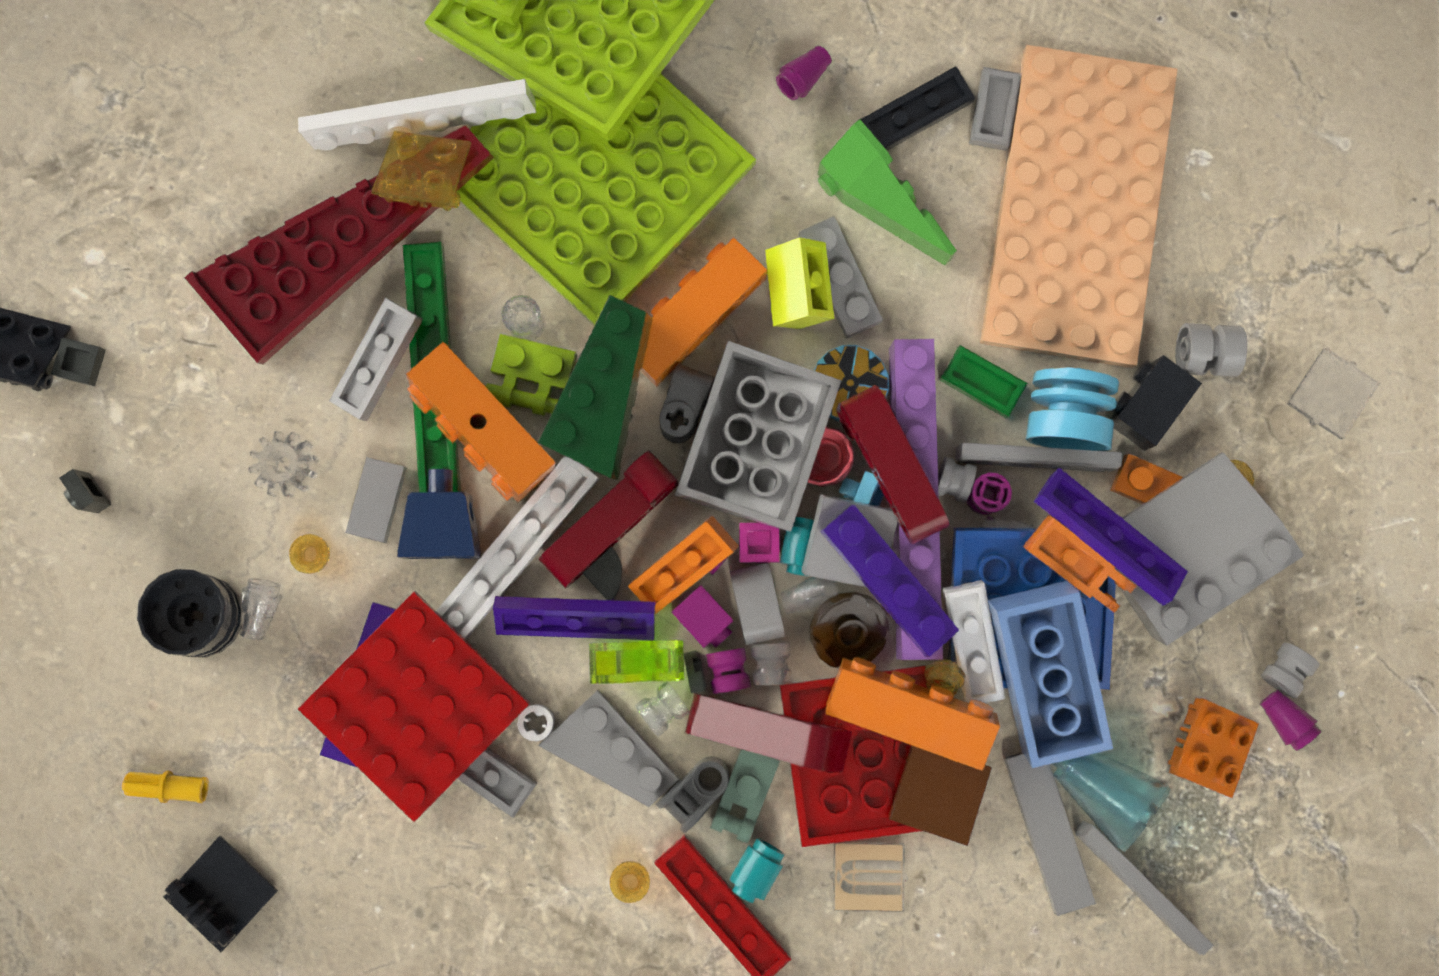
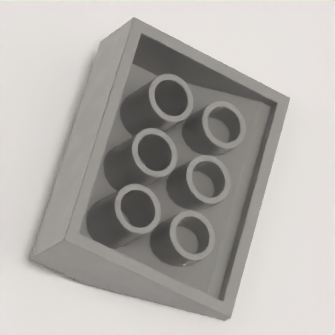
(758, 437)
(1220, 535)

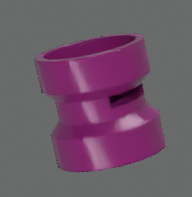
(981, 497)
(727, 661)

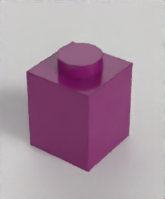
(704, 618)

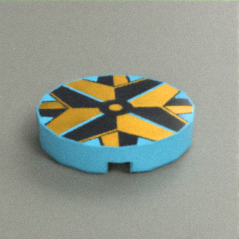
(856, 369)

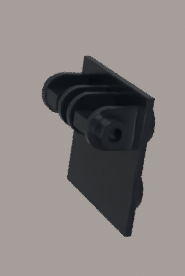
(28, 348)
(220, 893)

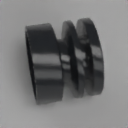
(167, 614)

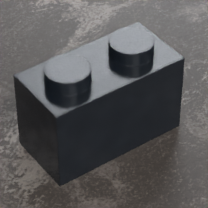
(1153, 402)

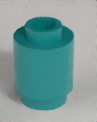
(795, 545)
(757, 871)

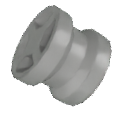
(956, 479)

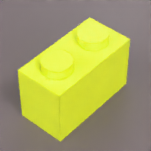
(799, 283)

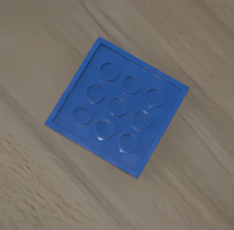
(1009, 568)

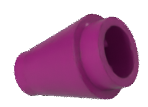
(802, 73)
(1290, 720)

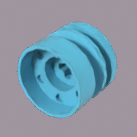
(1072, 410)

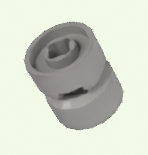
(1216, 350)

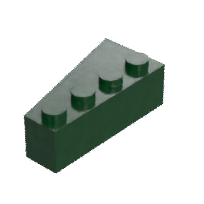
(601, 391)

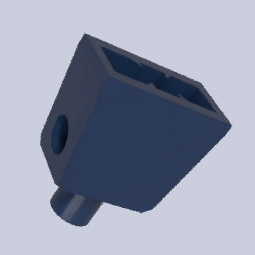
(439, 522)

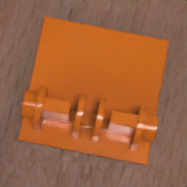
(1214, 747)

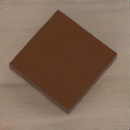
(939, 795)

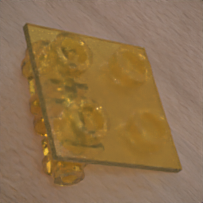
(422, 170)

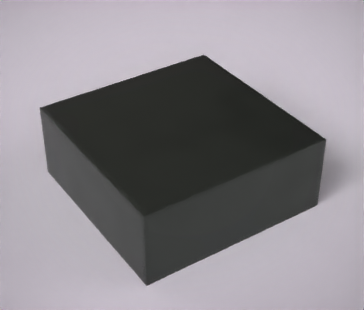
(78, 362)

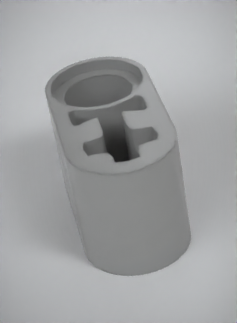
(757, 603)

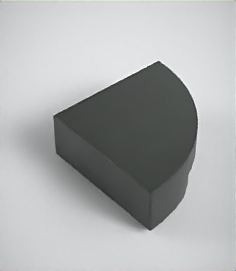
(606, 574)
(694, 671)

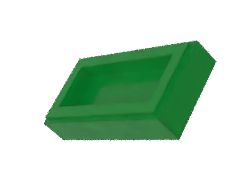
(983, 381)

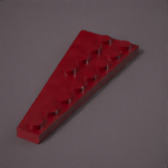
(301, 268)

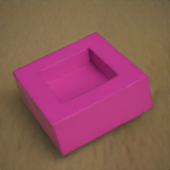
(758, 543)

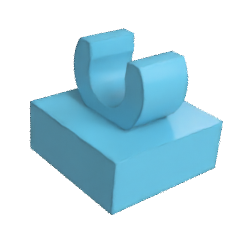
(865, 492)

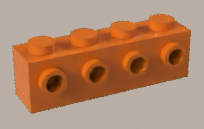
(700, 307)
(913, 713)

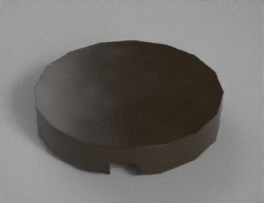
(848, 628)

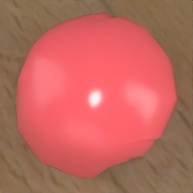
(832, 460)

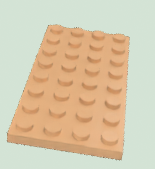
(1079, 207)

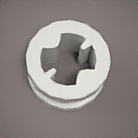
(533, 734)

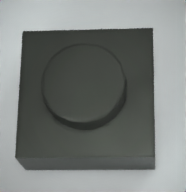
(84, 492)

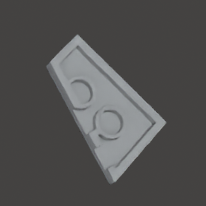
(611, 750)

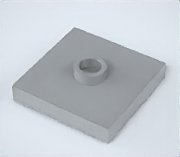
(821, 558)

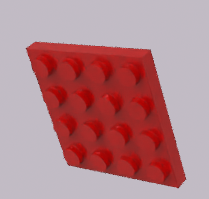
(414, 706)
(859, 799)

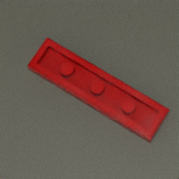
(722, 909)

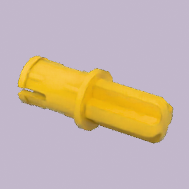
(165, 786)

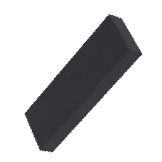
(919, 108)

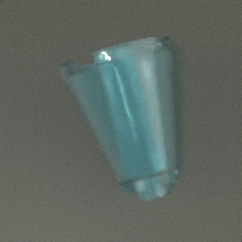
(1112, 795)

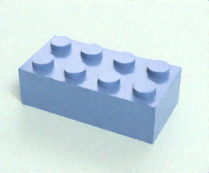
(1050, 674)

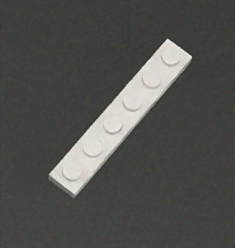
(418, 114)
(517, 545)

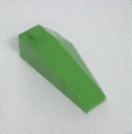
(862, 180)

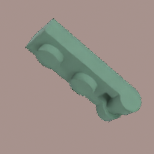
(746, 788)

